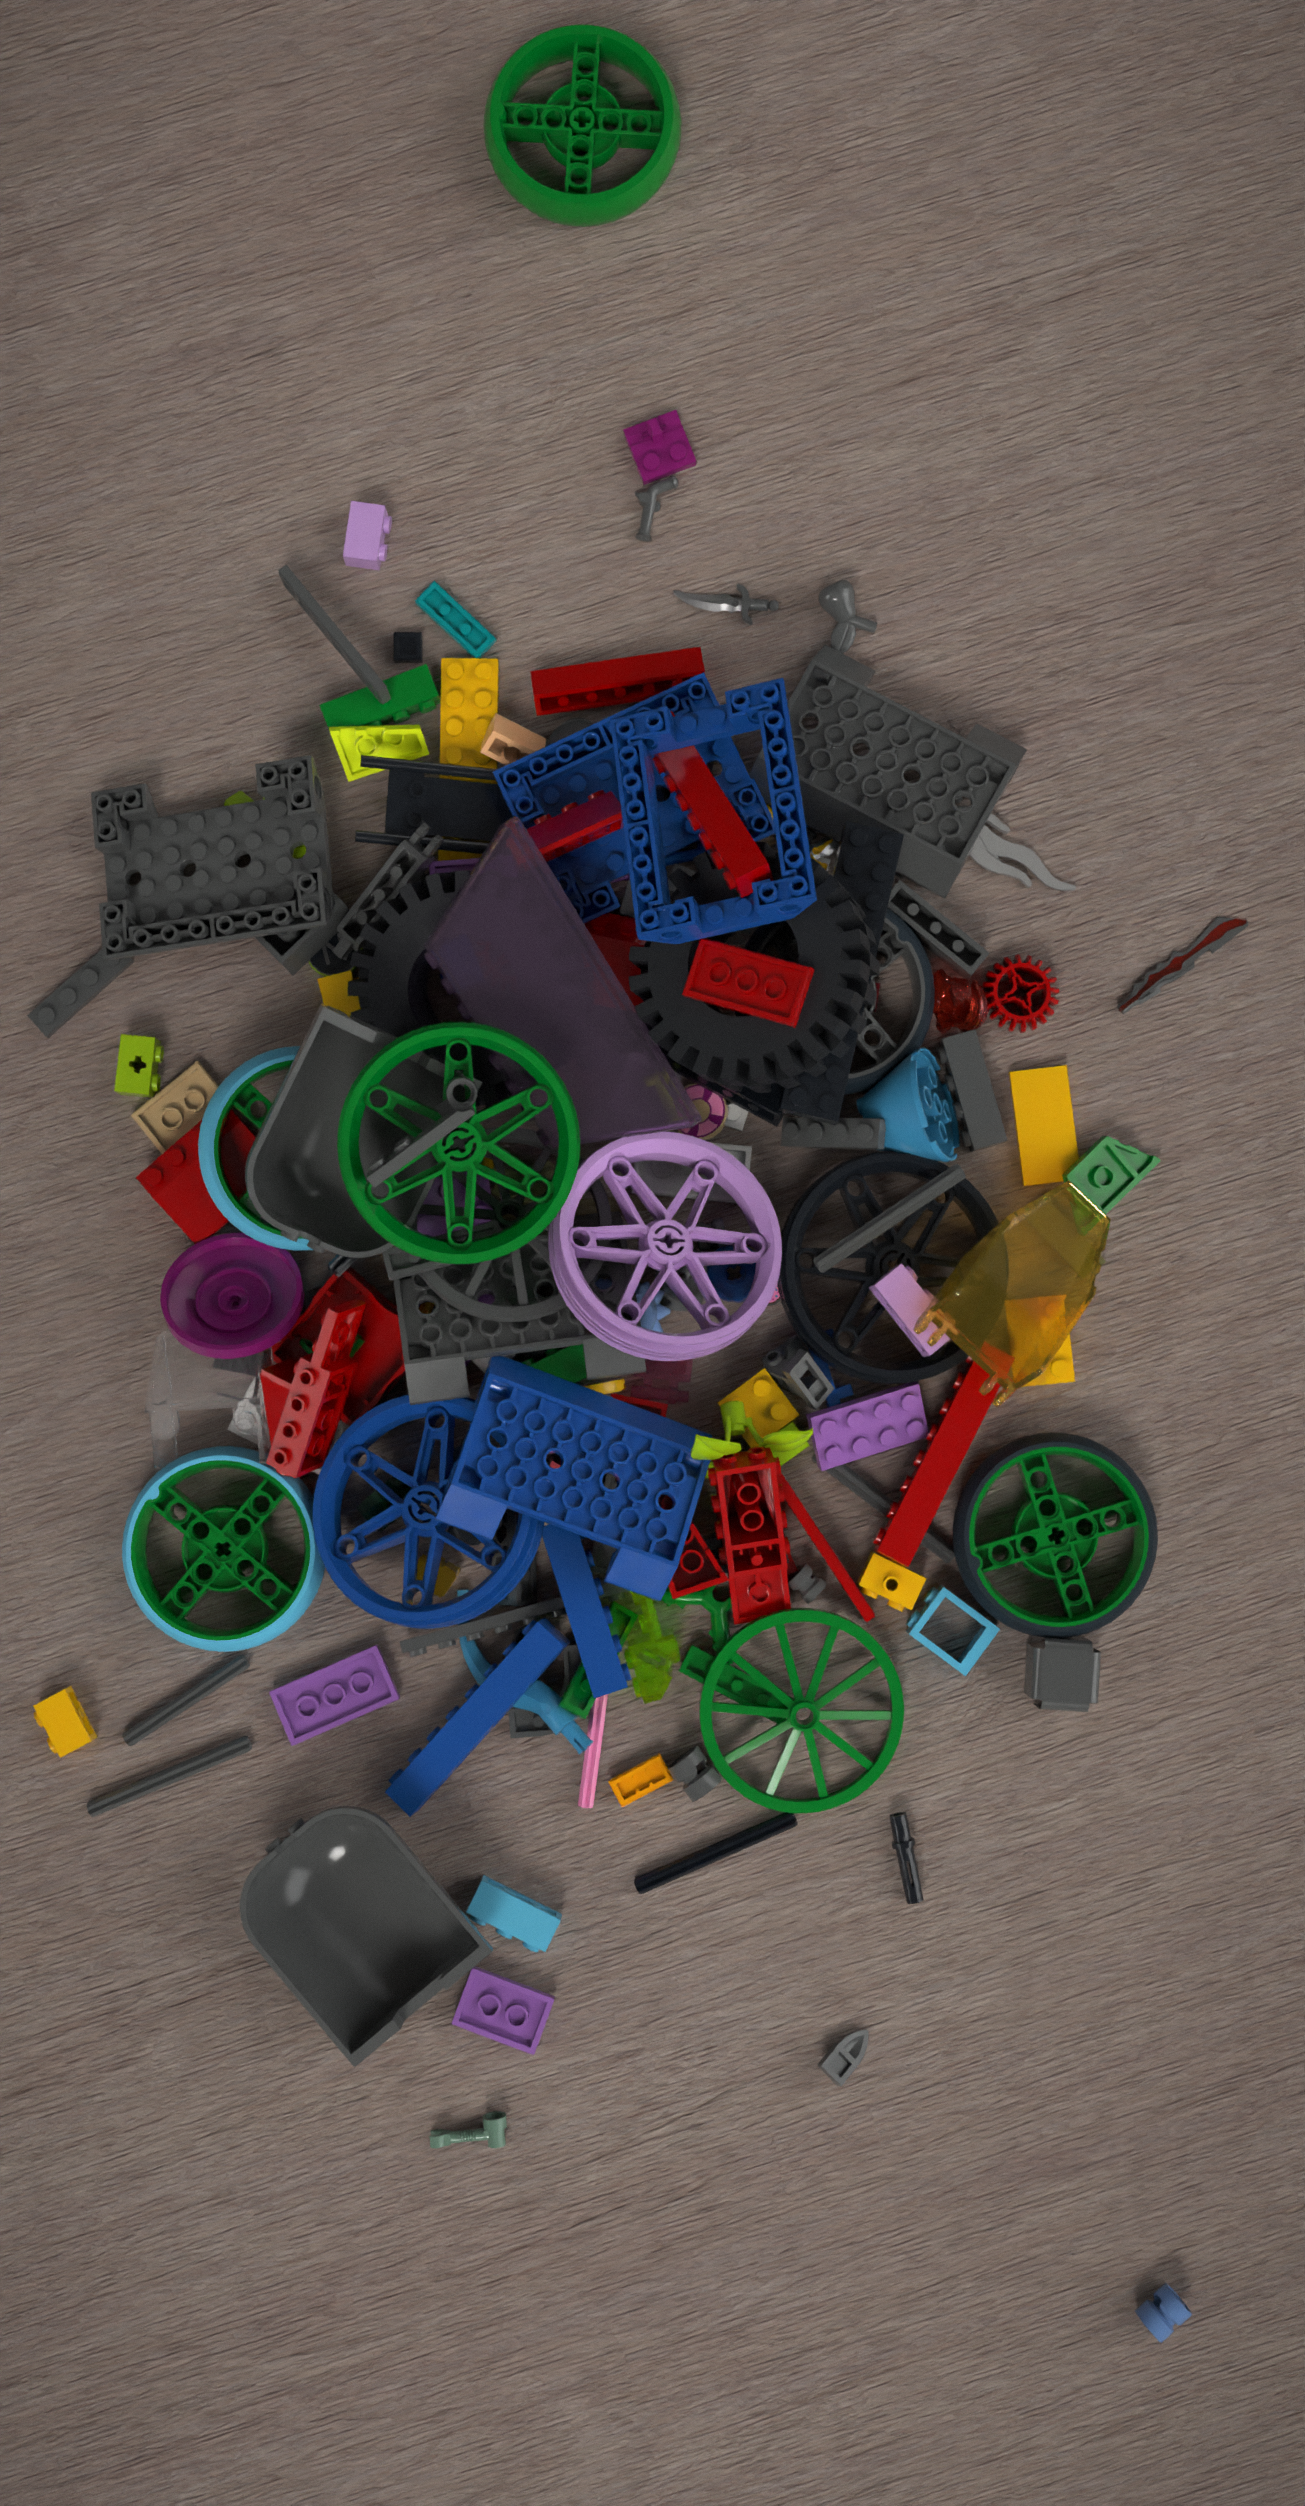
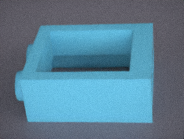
(975, 1647)

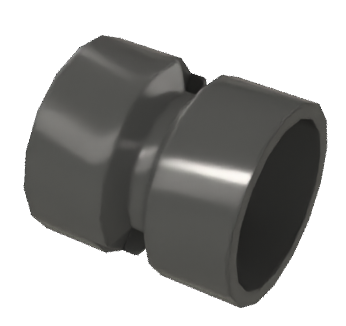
(695, 1774)

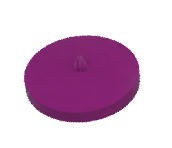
(231, 1296)

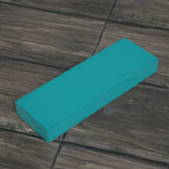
(455, 620)

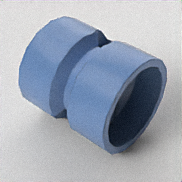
(1163, 2312)

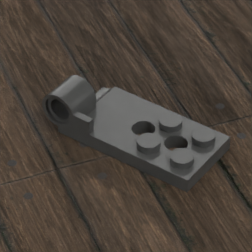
(453, 1114)

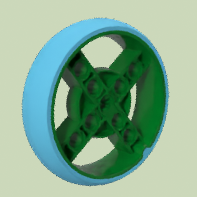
(238, 1092)
(171, 1612)

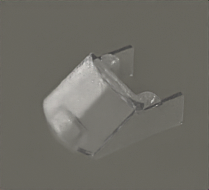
(197, 1382)

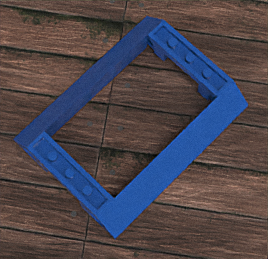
(657, 731)

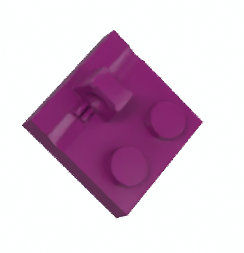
(659, 447)

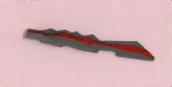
(1180, 963)

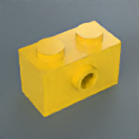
(890, 1581)

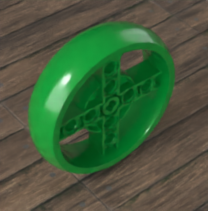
(586, 47)

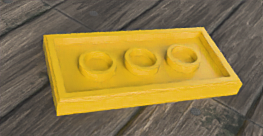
(1043, 1124)

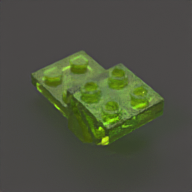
(651, 1677)

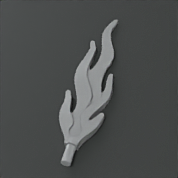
(990, 847)

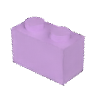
(366, 535)

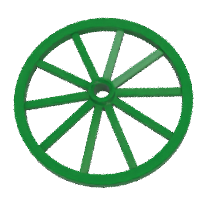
(873, 1769)

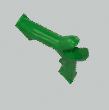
(717, 1609)

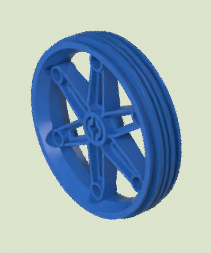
(333, 1545)

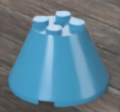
(914, 1109)

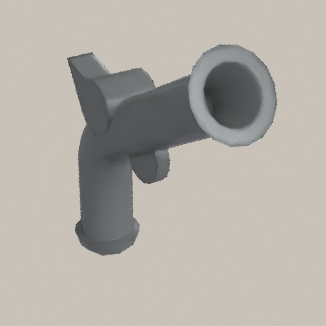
(650, 505)

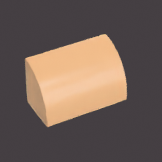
(509, 741)

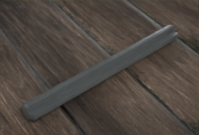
(889, 1218)
(882, 1504)
(169, 1776)

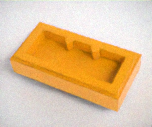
(640, 1780)

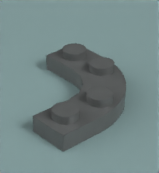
(529, 1724)

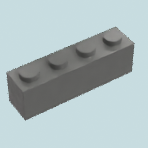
(937, 931)
(972, 1091)

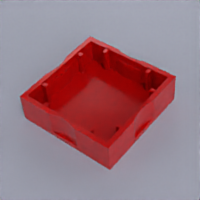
(379, 1357)

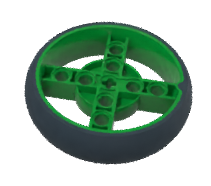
(1132, 1511)

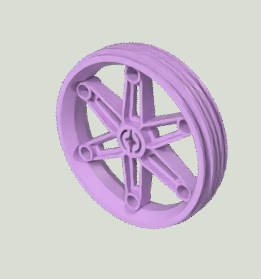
(666, 1246)

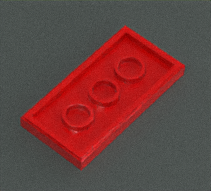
(748, 982)

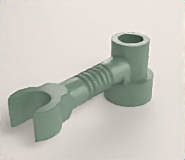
(492, 2130)

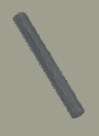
(186, 1700)

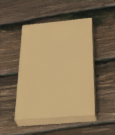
(176, 1107)

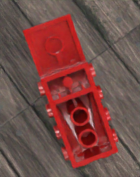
(309, 1394)
(751, 1532)

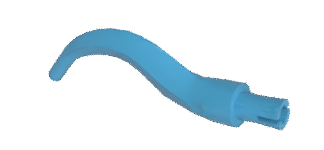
(537, 1699)

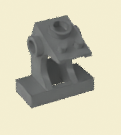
(787, 1366)

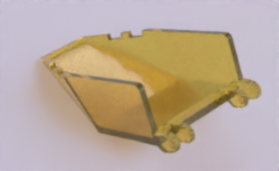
(1022, 1288)

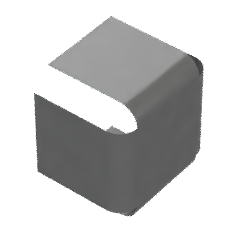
(1063, 1674)

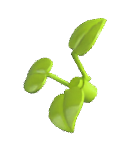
(734, 1424)

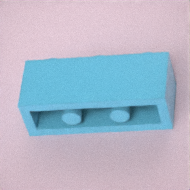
(513, 1914)

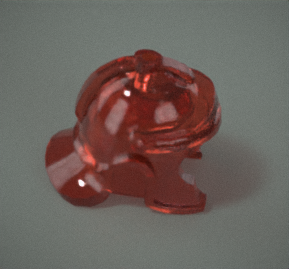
(958, 1003)

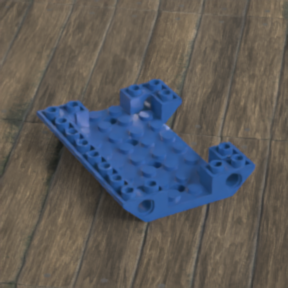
(586, 764)
(592, 1439)

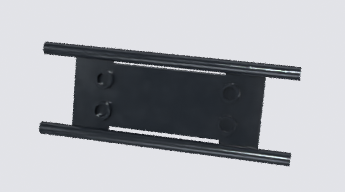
(448, 806)

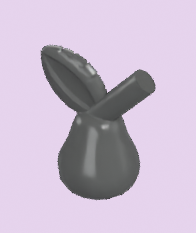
(840, 604)

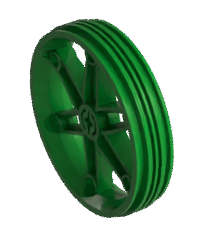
(547, 1204)

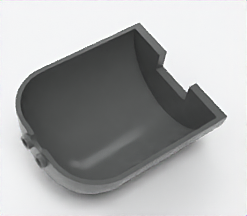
(294, 1158)
(356, 1926)

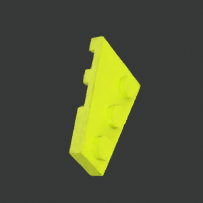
(379, 741)

